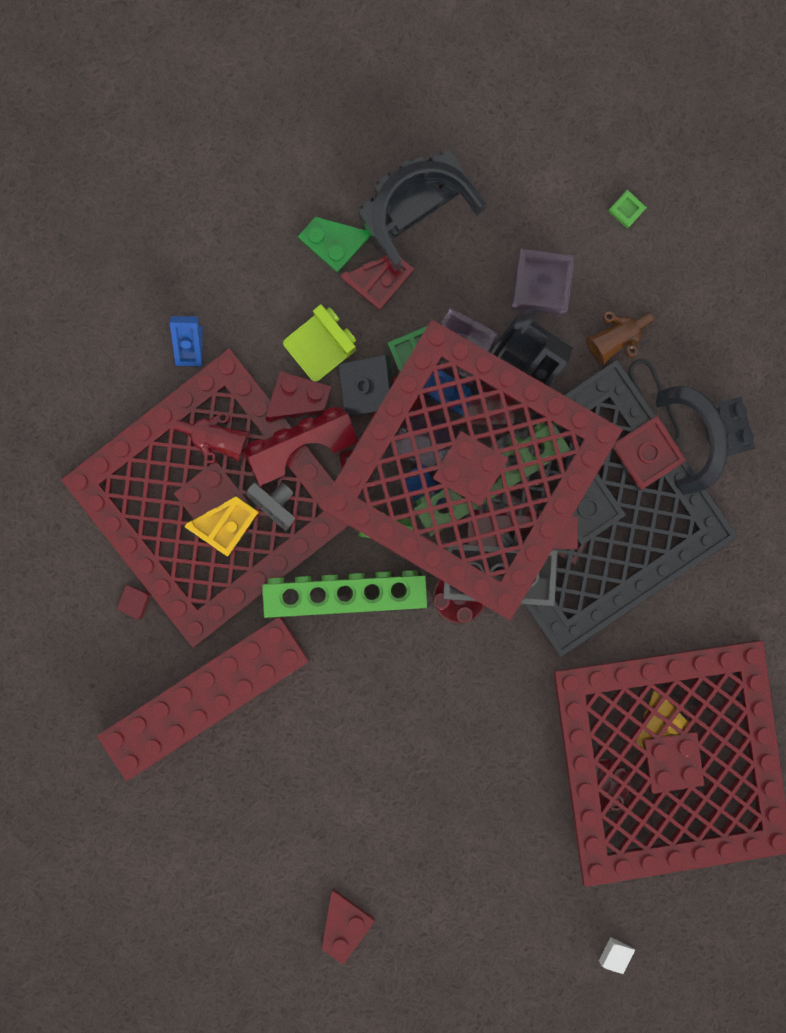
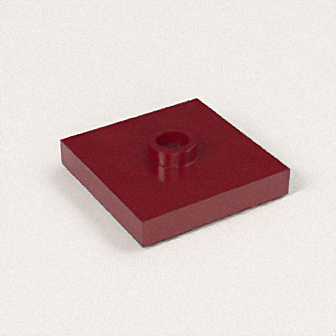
(648, 452)

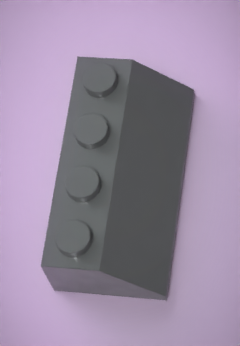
(541, 591)

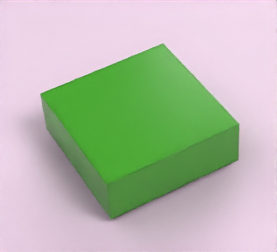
(627, 209)

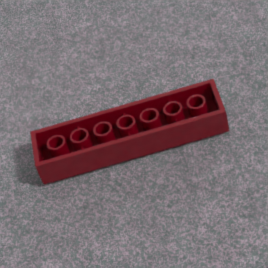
(203, 698)

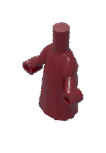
(208, 434)

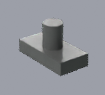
(273, 504)

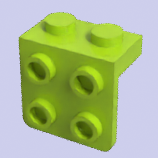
(320, 344)

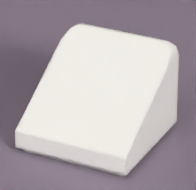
(616, 956)

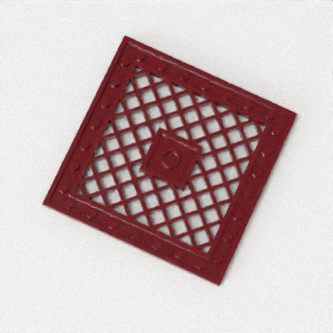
(471, 468)
(198, 496)
(672, 762)

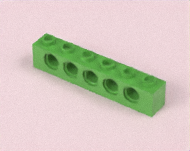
(512, 478)
(412, 598)

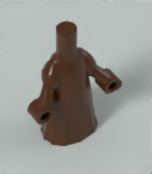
(625, 332)

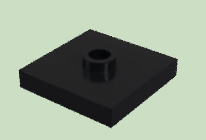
(365, 384)

